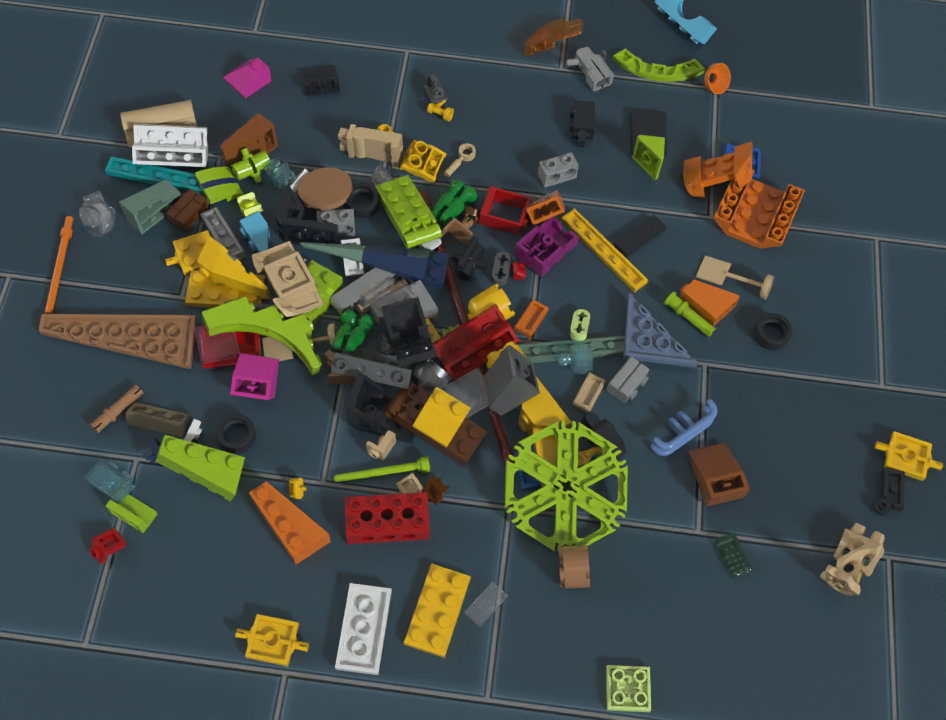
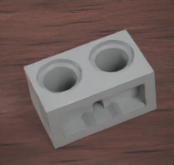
(558, 169)
(344, 219)

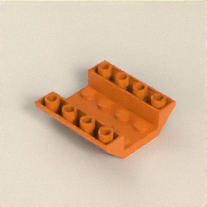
(758, 212)

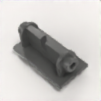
(435, 90)

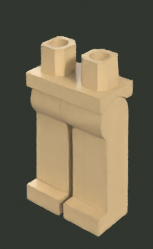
(372, 144)

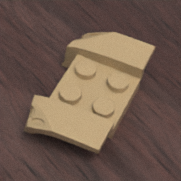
(289, 279)

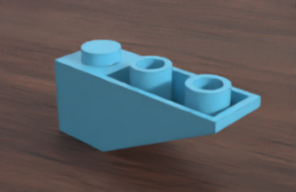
(256, 231)

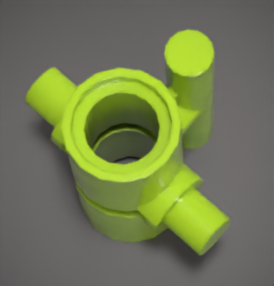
(250, 165)

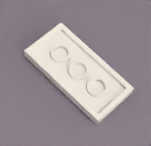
(363, 629)

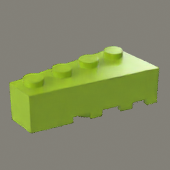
(202, 464)

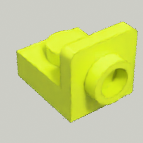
(249, 204)

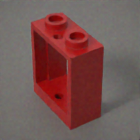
(507, 198)

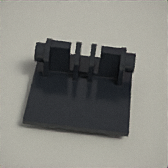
(321, 80)

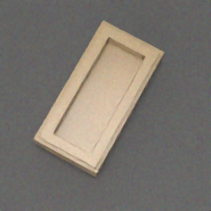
(589, 392)

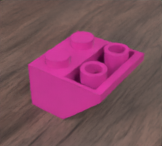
(255, 377)

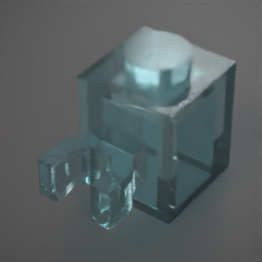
(279, 173)
(579, 358)

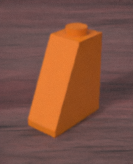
(708, 300)

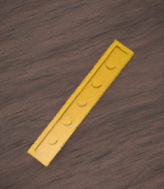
(604, 250)

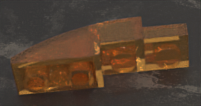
(554, 31)

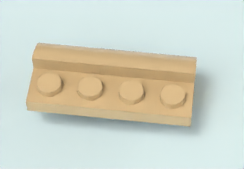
(172, 114)

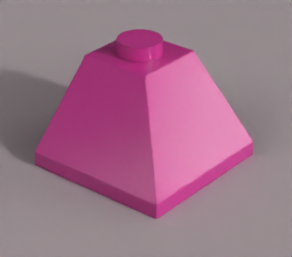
(249, 77)

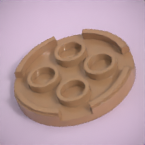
(325, 188)

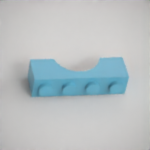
(699, 28)

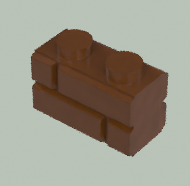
(187, 210)

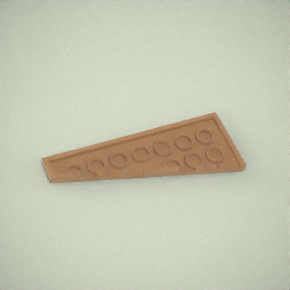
(150, 337)

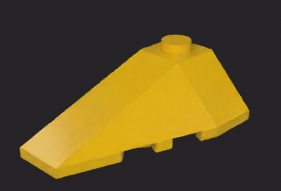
(220, 268)

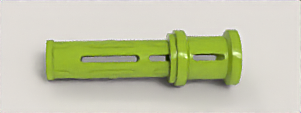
(682, 308)

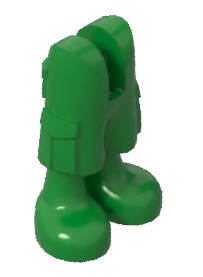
(449, 206)
(351, 335)

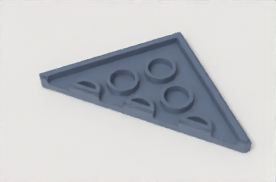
(649, 340)

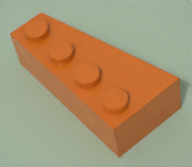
(290, 525)

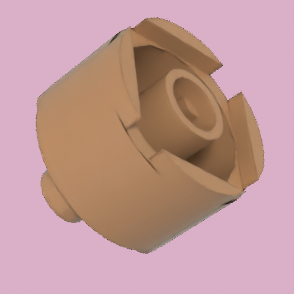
(575, 566)

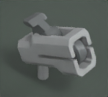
(594, 67)

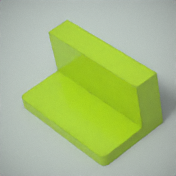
(132, 512)

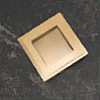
(409, 485)

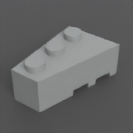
(413, 290)

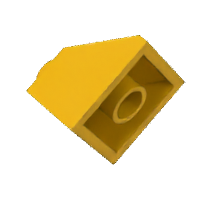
(441, 417)

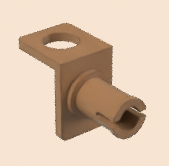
(459, 230)

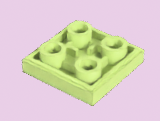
(628, 688)

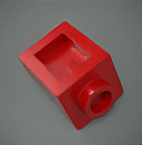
(106, 544)

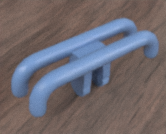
(684, 435)

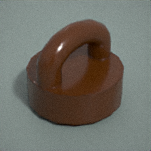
(473, 212)

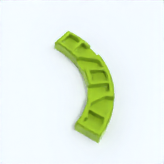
(657, 71)

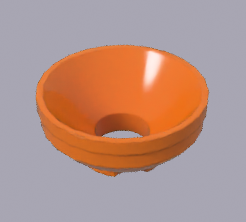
(721, 78)

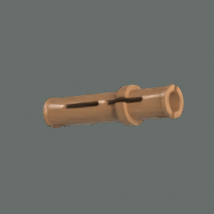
(110, 414)

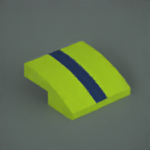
(218, 184)

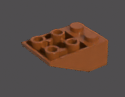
(256, 135)
(718, 474)

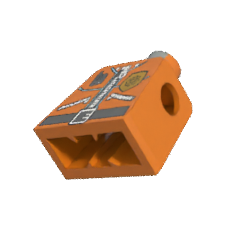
(548, 207)

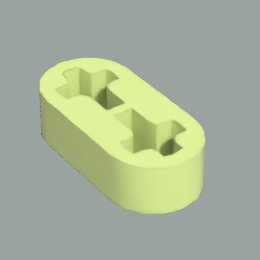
(576, 324)

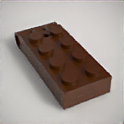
(404, 411)

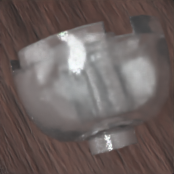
(98, 217)

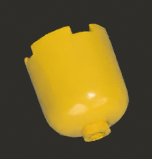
(487, 299)

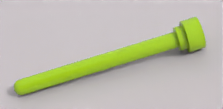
(421, 465)

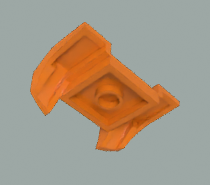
(730, 166)

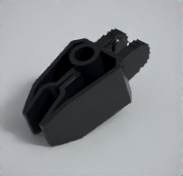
(606, 430)

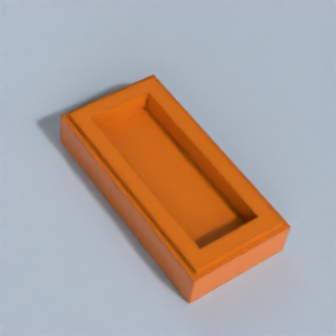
(531, 318)

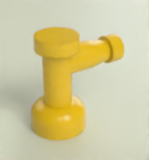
(436, 108)

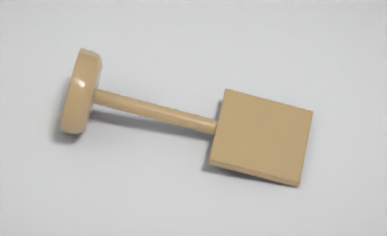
(717, 270)
(276, 349)

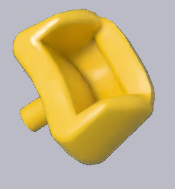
(296, 488)

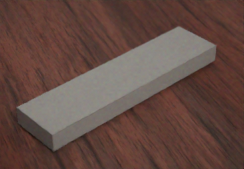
(222, 233)

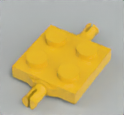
(188, 251)
(908, 455)
(272, 640)

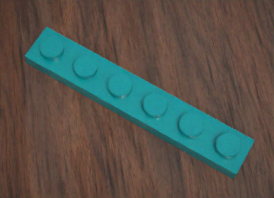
(152, 174)

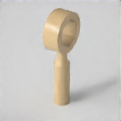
(462, 157)

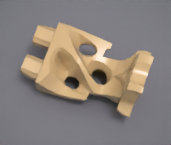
(861, 548)

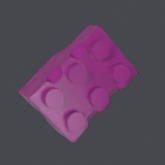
(545, 246)

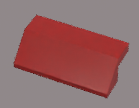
(473, 341)

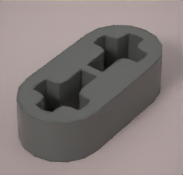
(504, 269)

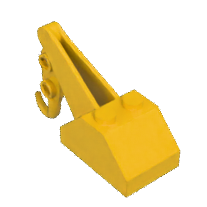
(542, 412)

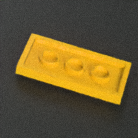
(210, 294)
(437, 610)

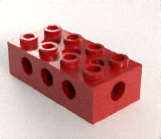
(382, 506)

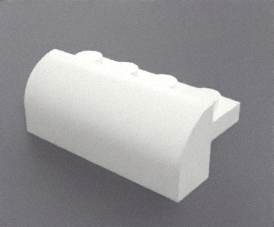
(170, 145)

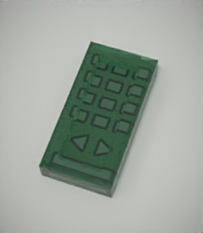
(733, 555)

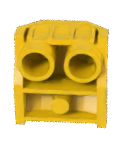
(422, 160)

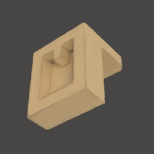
(384, 446)

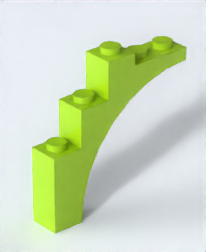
(241, 316)

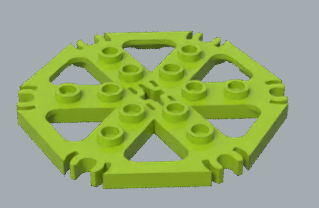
(567, 467)

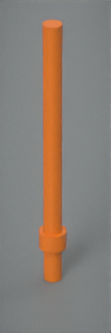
(65, 234)

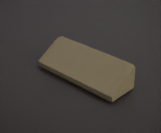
(157, 419)

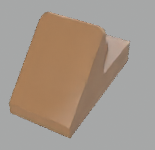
(336, 378)

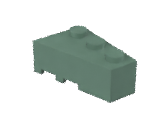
(149, 206)

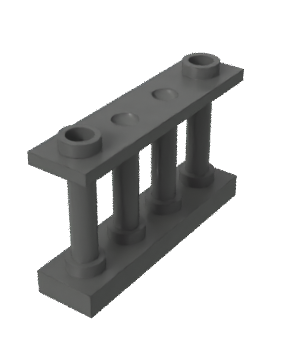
(374, 365)

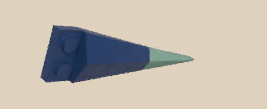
(408, 263)

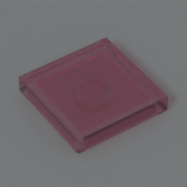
(216, 347)

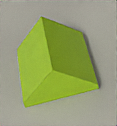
(649, 154)

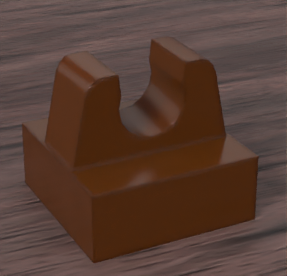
(435, 489)

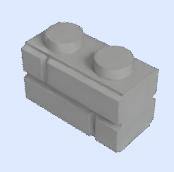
(627, 380)

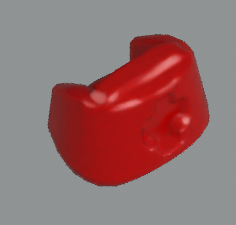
(518, 270)

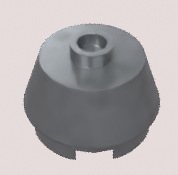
(431, 375)

